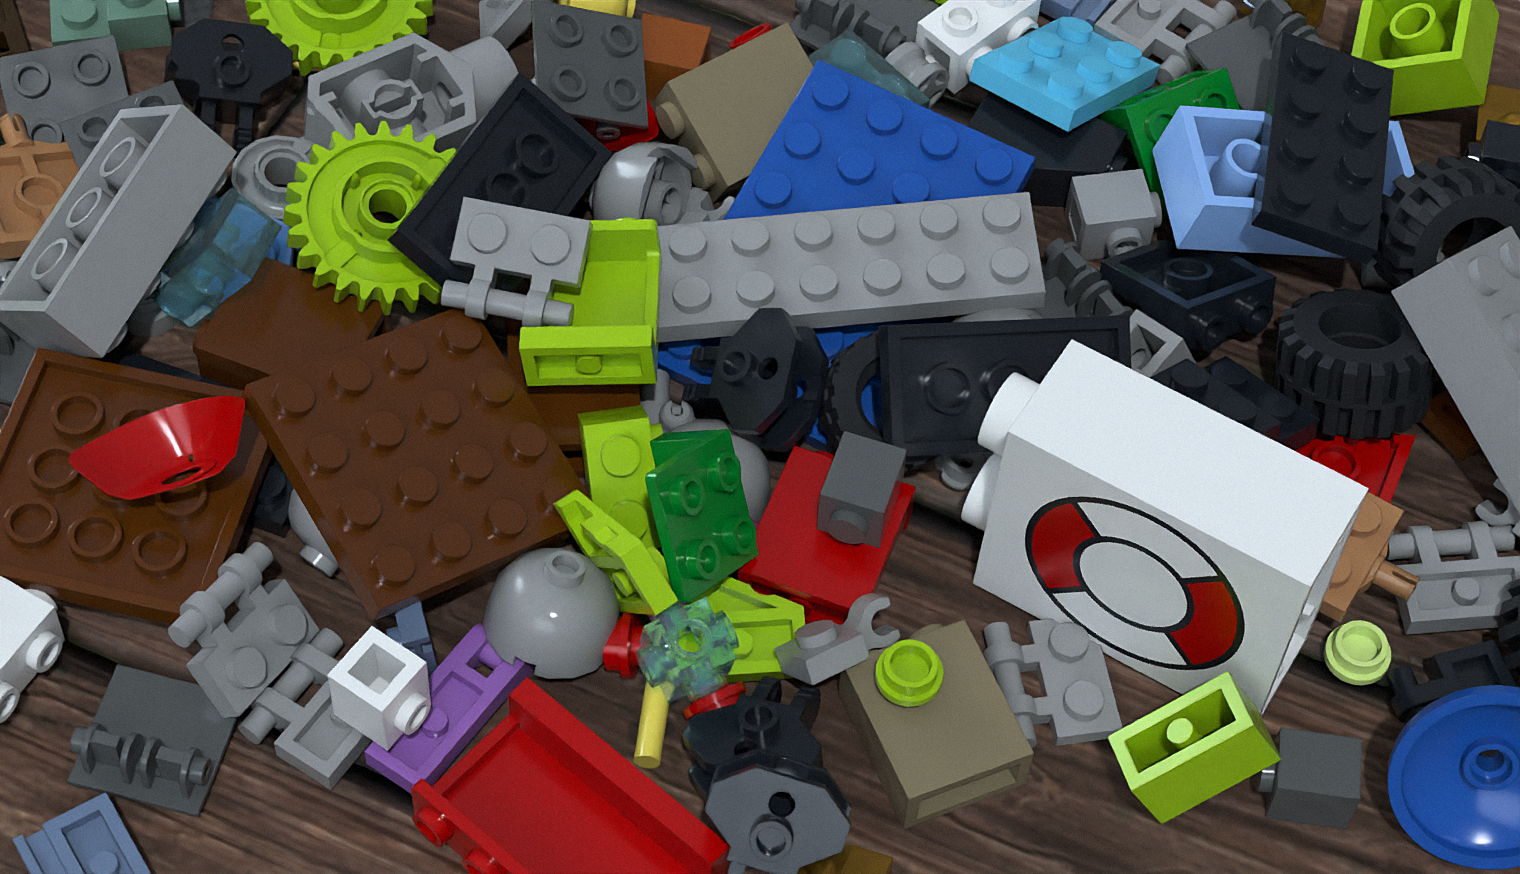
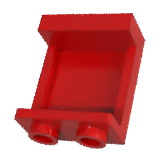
(811, 563)

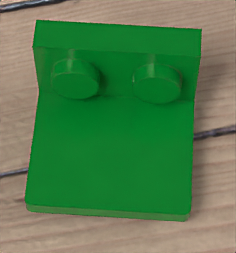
(1150, 112)
(699, 509)

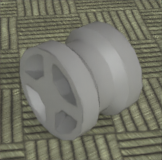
(926, 76)

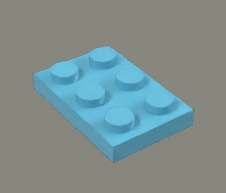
(1065, 72)

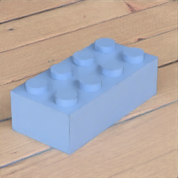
(1210, 176)

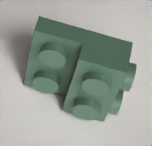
(132, 22)

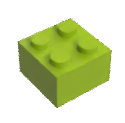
(1435, 48)

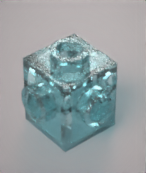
(682, 671)

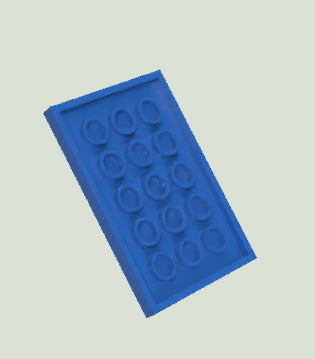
(857, 149)

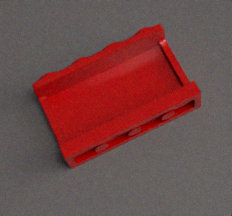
(559, 802)

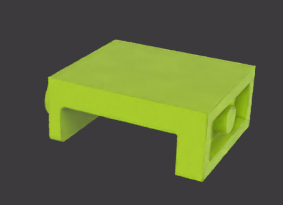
(613, 316)

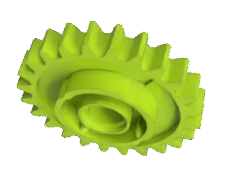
(337, 30)
(335, 208)

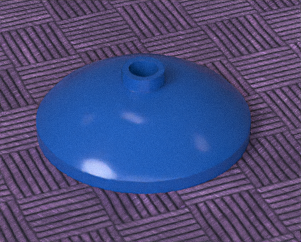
(1448, 793)

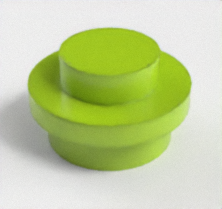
(909, 673)

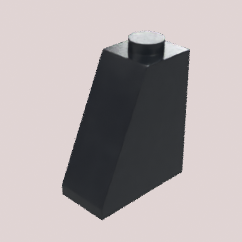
(1059, 154)

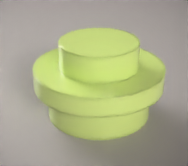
(1357, 653)

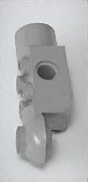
(393, 83)

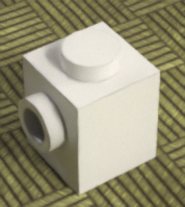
(380, 689)

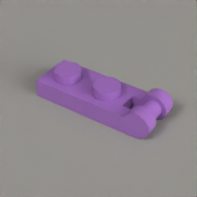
(459, 709)

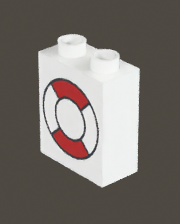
(1156, 524)

